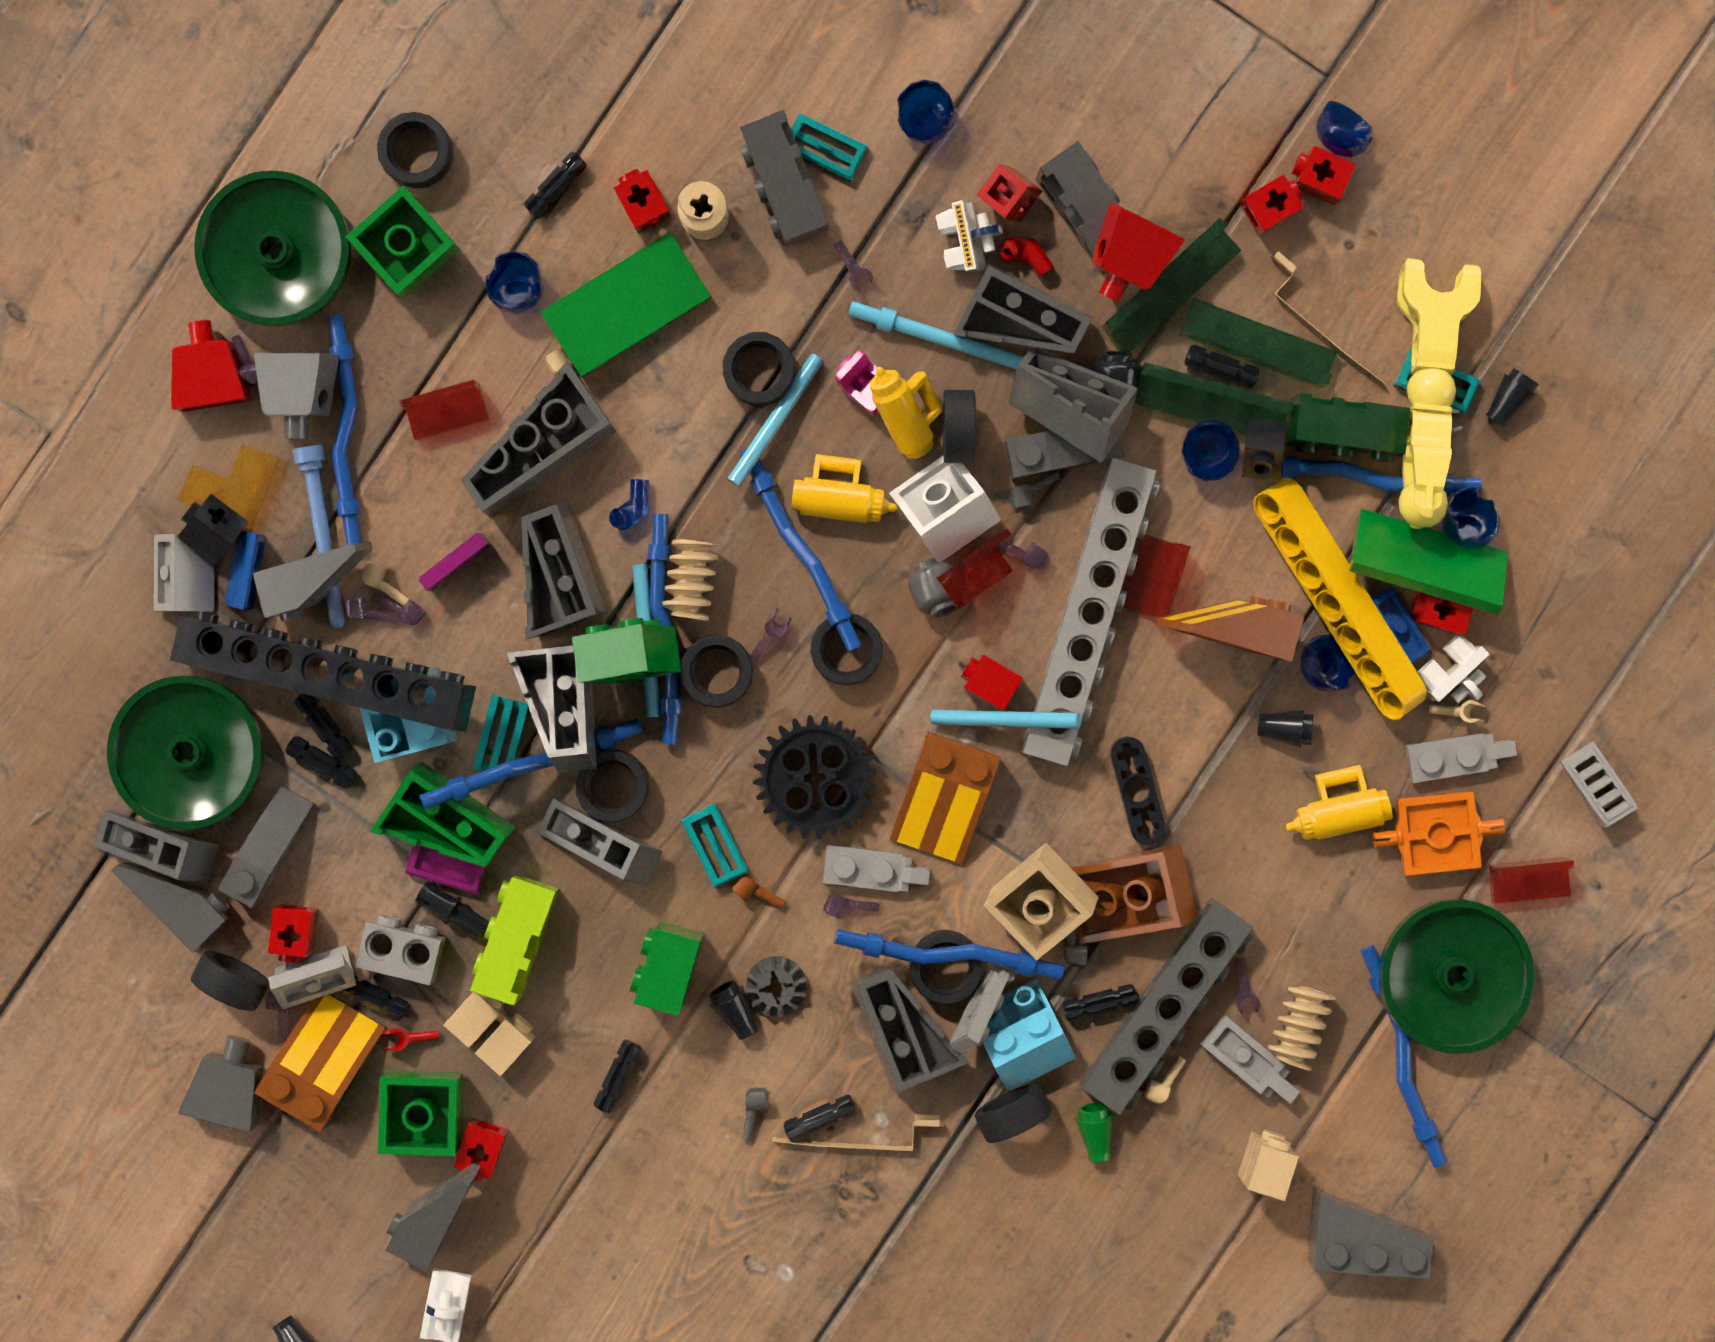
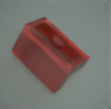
(445, 409)
(976, 572)
(1155, 576)
(1530, 879)

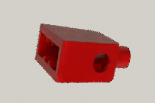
(1132, 251)
(206, 372)

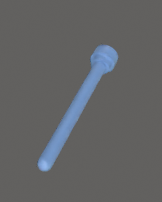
(310, 462)

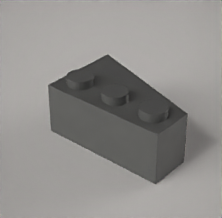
(782, 178)
(1021, 314)
(558, 705)
(903, 1033)
(1364, 1242)

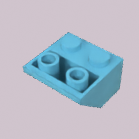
(397, 736)
(1026, 1037)

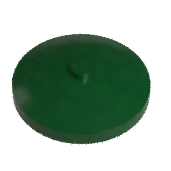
(272, 248)
(185, 752)
(1456, 976)

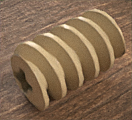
(695, 198)
(690, 579)
(1301, 1026)

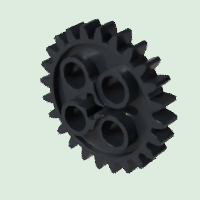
(779, 779)

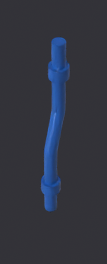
(1293, 468)
(347, 506)
(659, 555)
(837, 612)
(460, 787)
(875, 945)
(1423, 1126)

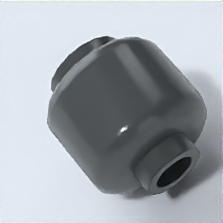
(928, 592)

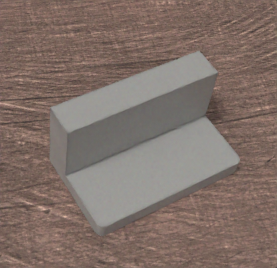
(181, 576)
(312, 977)

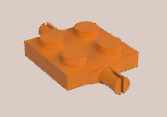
(1438, 833)

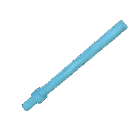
(888, 320)

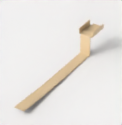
(1290, 267)
(921, 1120)

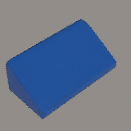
(245, 561)
(1401, 624)

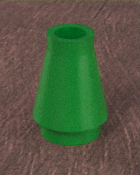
(1096, 1130)

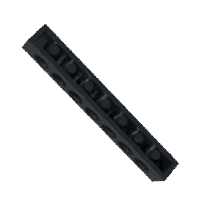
(196, 647)

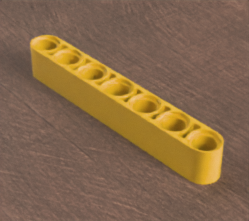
(1340, 598)

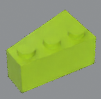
(513, 939)

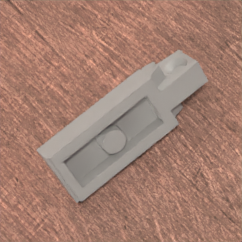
(1456, 756)
(871, 869)
(982, 1004)
(1249, 1059)

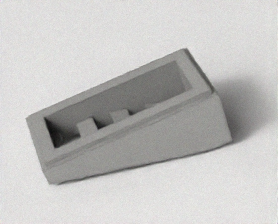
(1618, 790)

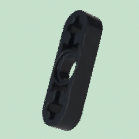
(1153, 815)

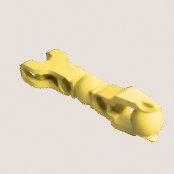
(1431, 387)

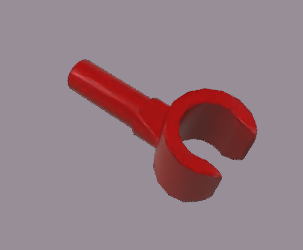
(409, 1038)

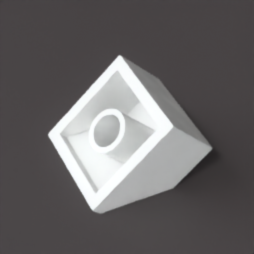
(945, 507)

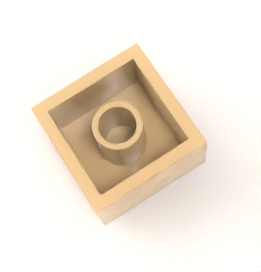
(1041, 901)

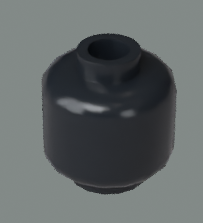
(1120, 367)

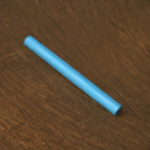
(775, 420)
(642, 602)
(1005, 719)

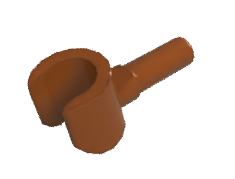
(746, 886)

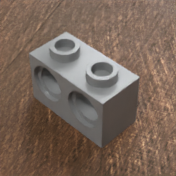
(400, 961)

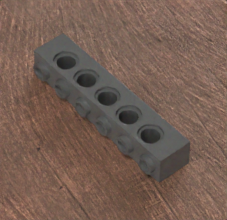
(1167, 983)

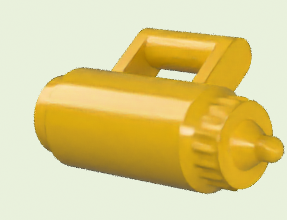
(901, 411)
(836, 498)
(1342, 813)

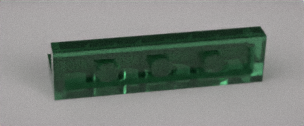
(1172, 288)
(1258, 343)
(1206, 399)

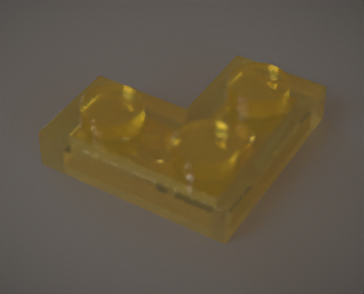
(243, 488)

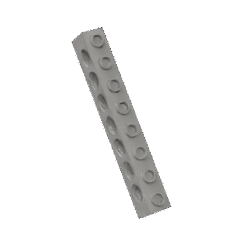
(1118, 478)

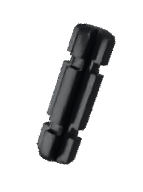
(555, 184)
(1221, 366)
(323, 725)
(321, 762)
(377, 999)
(1100, 1002)
(617, 1076)
(820, 1118)

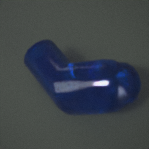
(634, 509)

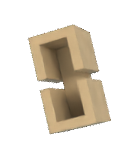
(505, 1042)
(1268, 1164)

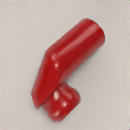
(1026, 250)

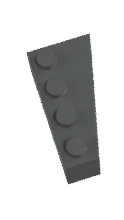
(539, 443)

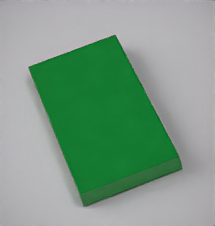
(625, 305)
(1428, 562)

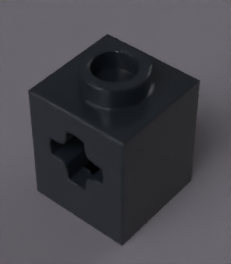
(1264, 449)
(211, 527)

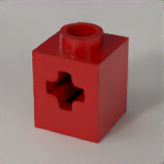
(1336, 171)
(1012, 196)
(651, 213)
(1264, 218)
(1454, 622)
(990, 681)
(304, 922)
(489, 1136)

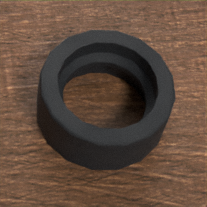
(391, 132)
(748, 341)
(959, 426)
(688, 665)
(843, 677)
(639, 797)
(229, 981)
(939, 995)
(1013, 1113)

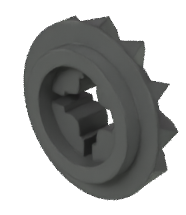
(761, 976)

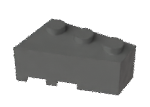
(1078, 194)
(1073, 401)
(557, 572)

